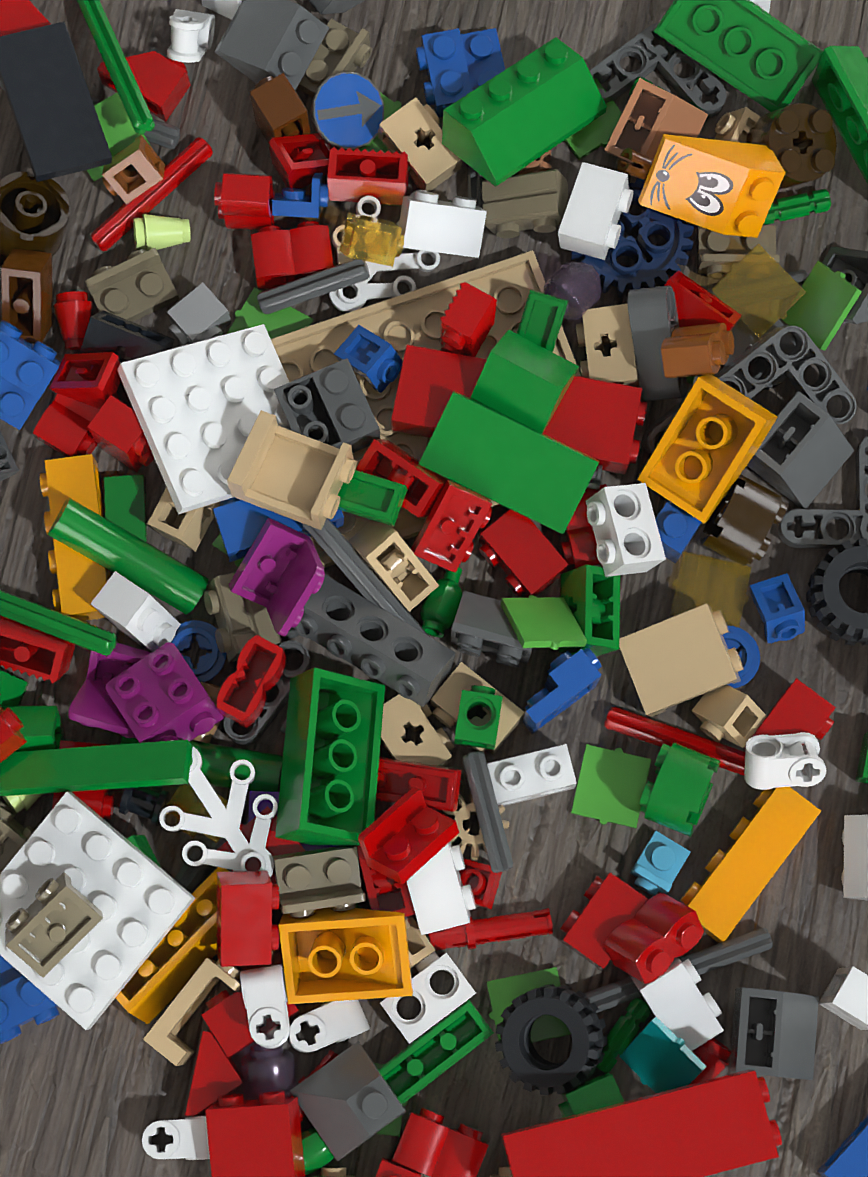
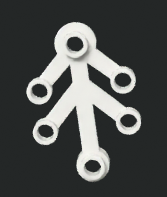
(368, 291)
(224, 821)

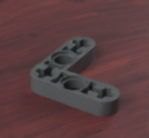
(654, 58)
(855, 520)

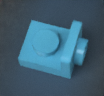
(659, 864)

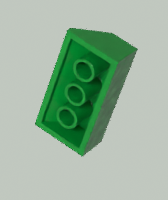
(843, 87)
(523, 112)
(330, 758)

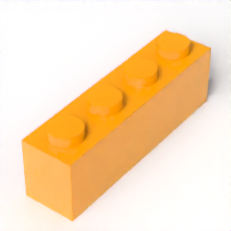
(77, 575)
(750, 861)
(176, 956)

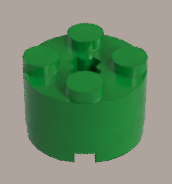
(679, 789)

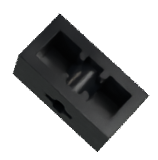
(110, 333)

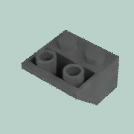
(329, 407)
(801, 451)
(485, 628)
(774, 1033)

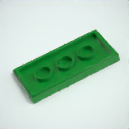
(742, 47)
(508, 462)

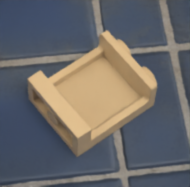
(291, 473)
(680, 659)
(164, 1031)

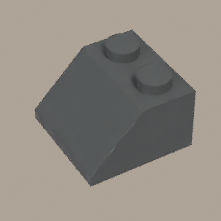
(272, 40)

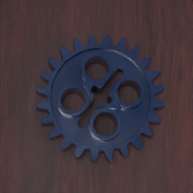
(663, 257)

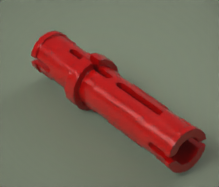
(493, 929)

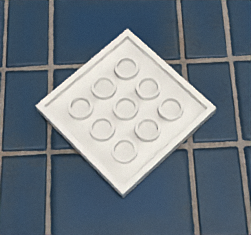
(201, 408)
(113, 874)

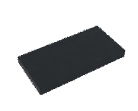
(51, 102)

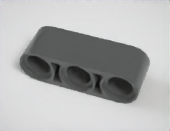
(652, 320)
(273, 708)

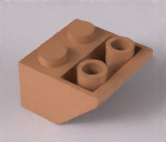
(648, 117)

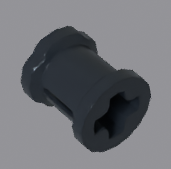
(144, 803)

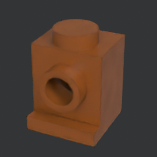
(133, 183)

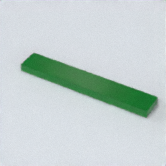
(96, 768)

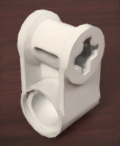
(190, 35)
(779, 761)
(263, 998)
(334, 1021)
(189, 1139)

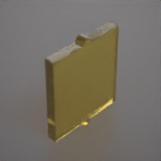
(759, 290)
(711, 582)

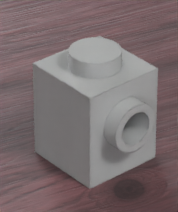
(198, 317)

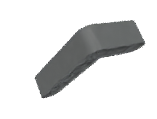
(776, 363)

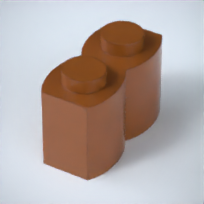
(696, 350)

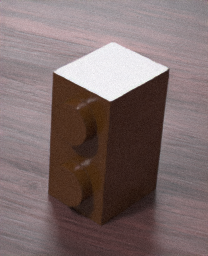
(278, 108)
(27, 293)

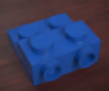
(457, 64)
(23, 374)
(567, 682)
(21, 1002)

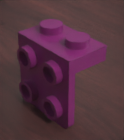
(280, 574)
(163, 698)
(92, 703)

